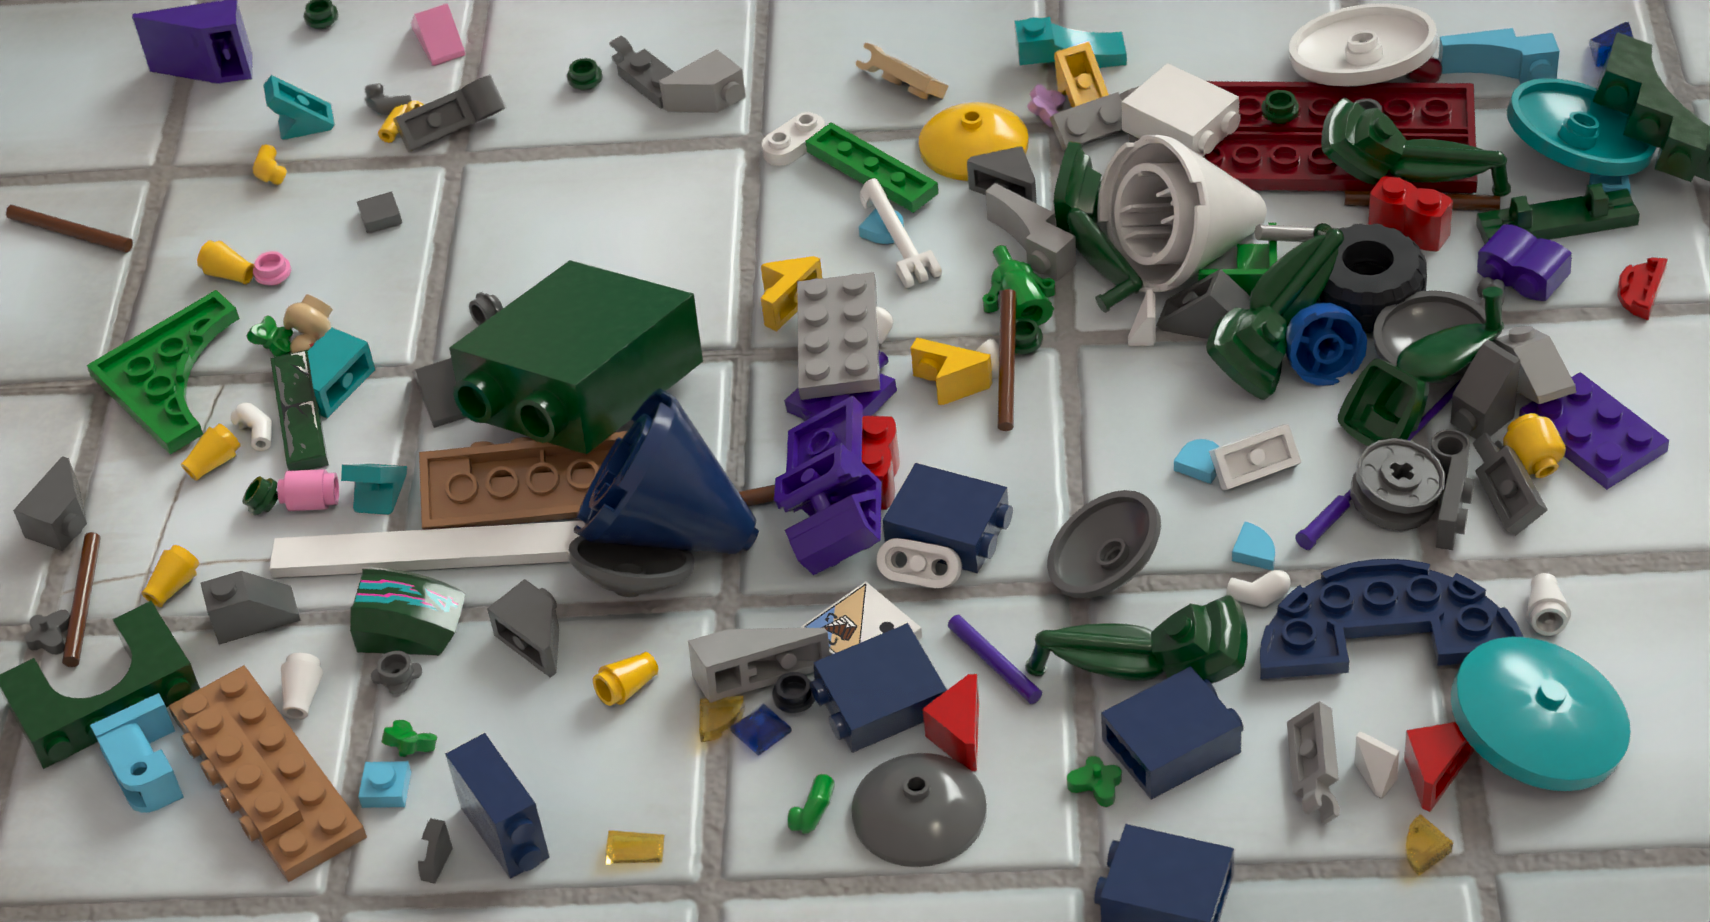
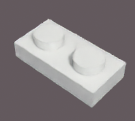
(1255, 456)

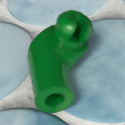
(818, 800)

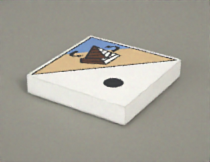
(860, 617)

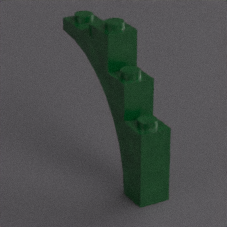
(1654, 115)

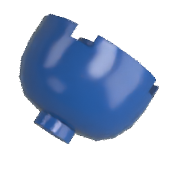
(1325, 343)

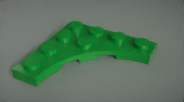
(153, 369)

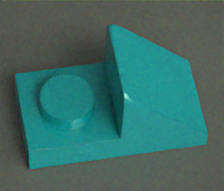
(298, 110)
(375, 486)

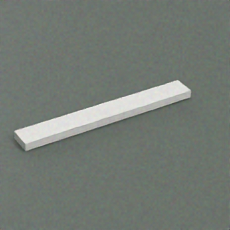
(423, 549)

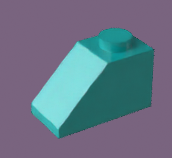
(338, 368)

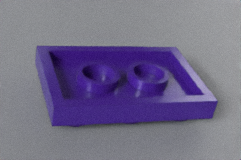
(1601, 432)

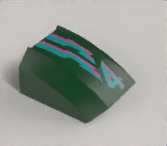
(404, 613)

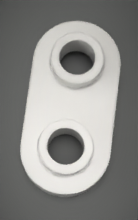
(788, 140)
(920, 563)

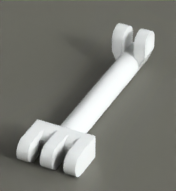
(913, 262)

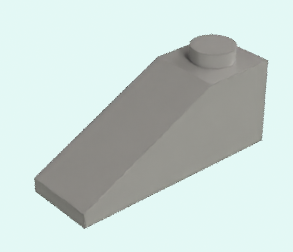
(753, 658)

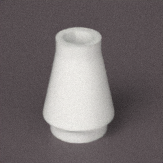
(1547, 607)
(299, 683)

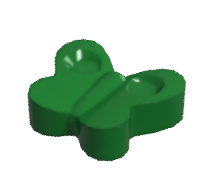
(271, 336)
(406, 740)
(1097, 779)

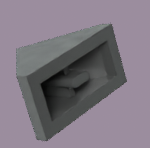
(1004, 167)
(436, 389)

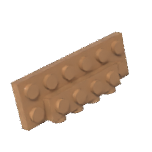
(505, 482)
(265, 773)

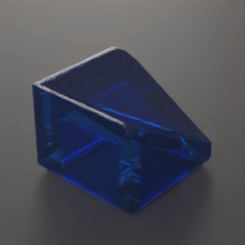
(1601, 44)

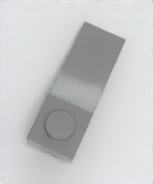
(1033, 226)

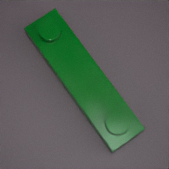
(866, 162)

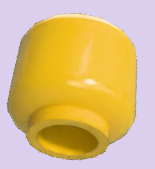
(1536, 444)

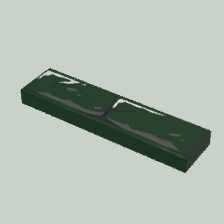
(298, 412)

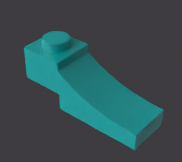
(1039, 40)

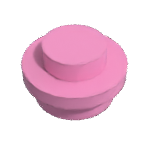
(271, 268)

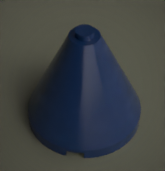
(665, 488)

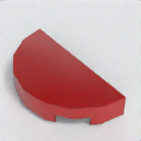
(1640, 286)

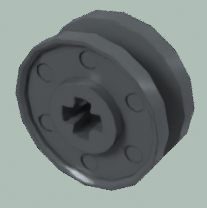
(1397, 484)

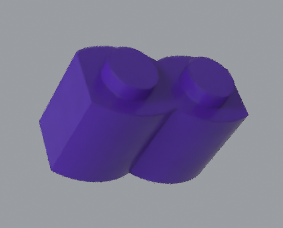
(1524, 262)

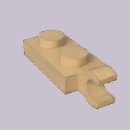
(898, 71)

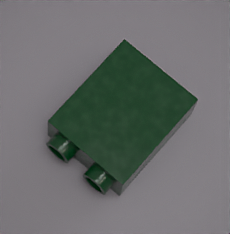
(576, 356)

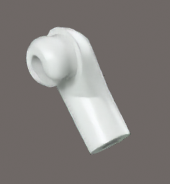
(259, 422)
(1261, 591)

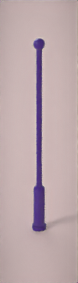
(1307, 537)

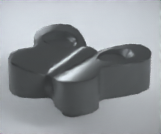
(47, 632)

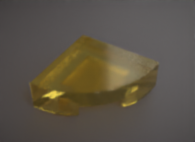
(719, 716)
(1425, 845)

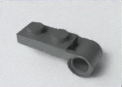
(449, 113)
(1452, 451)

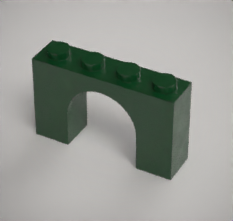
(61, 724)

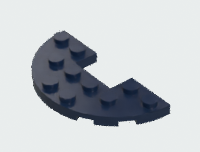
(1376, 601)

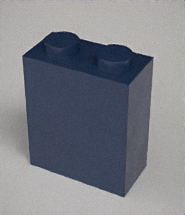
(950, 513)
(876, 687)
(1172, 732)
(497, 805)
(1164, 878)

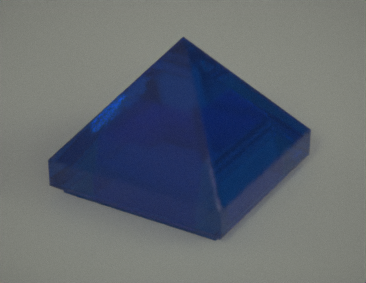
(760, 729)

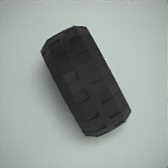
(1374, 271)

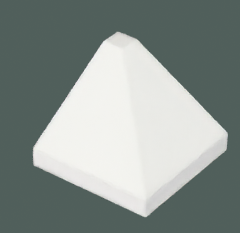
(1144, 327)
(1376, 763)

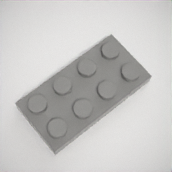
(837, 336)

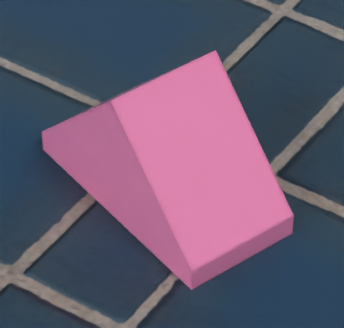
(438, 34)

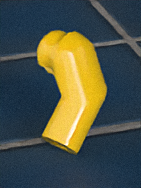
(388, 130)
(266, 167)

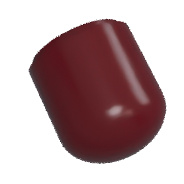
(1427, 73)

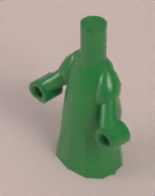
(1029, 288)

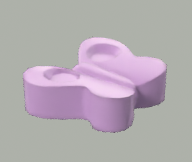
(1045, 103)

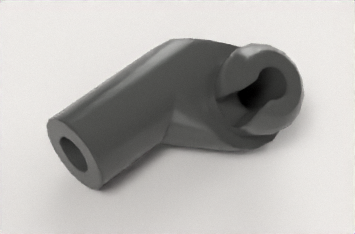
(382, 103)

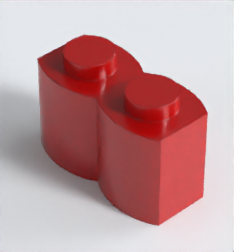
(1417, 213)
(881, 453)

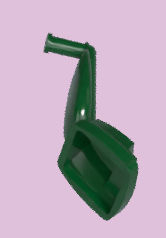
(1371, 145)
(1076, 213)
(1253, 340)
(1391, 399)
(1198, 636)

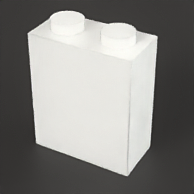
(1181, 108)

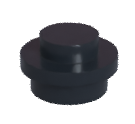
(793, 693)

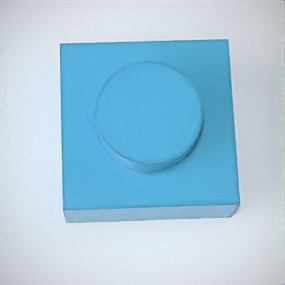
(384, 784)

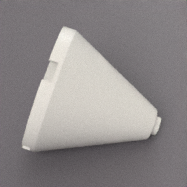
(1173, 210)

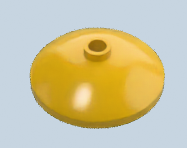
(966, 132)

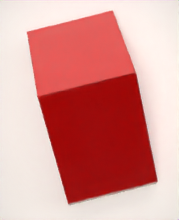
(954, 721)
(1435, 759)

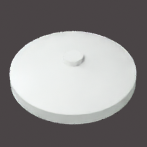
(1363, 44)

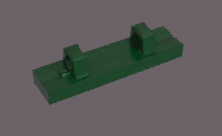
(1564, 216)

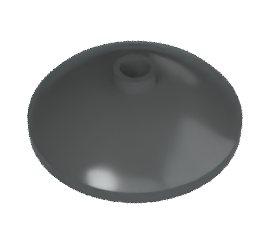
(1420, 316)
(1104, 544)
(630, 568)
(924, 824)

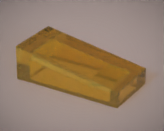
(634, 847)

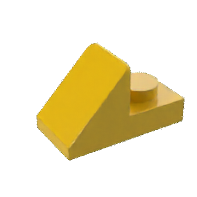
(1079, 74)
(780, 287)
(954, 369)

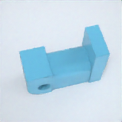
(127, 750)

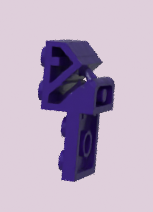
(831, 487)

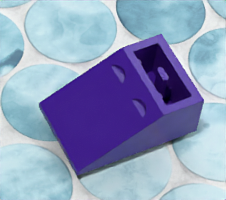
(196, 42)

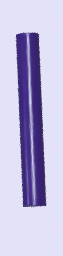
(995, 659)

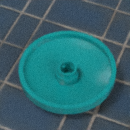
(1574, 131)
(1540, 714)

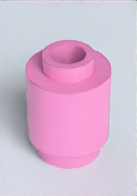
(308, 490)

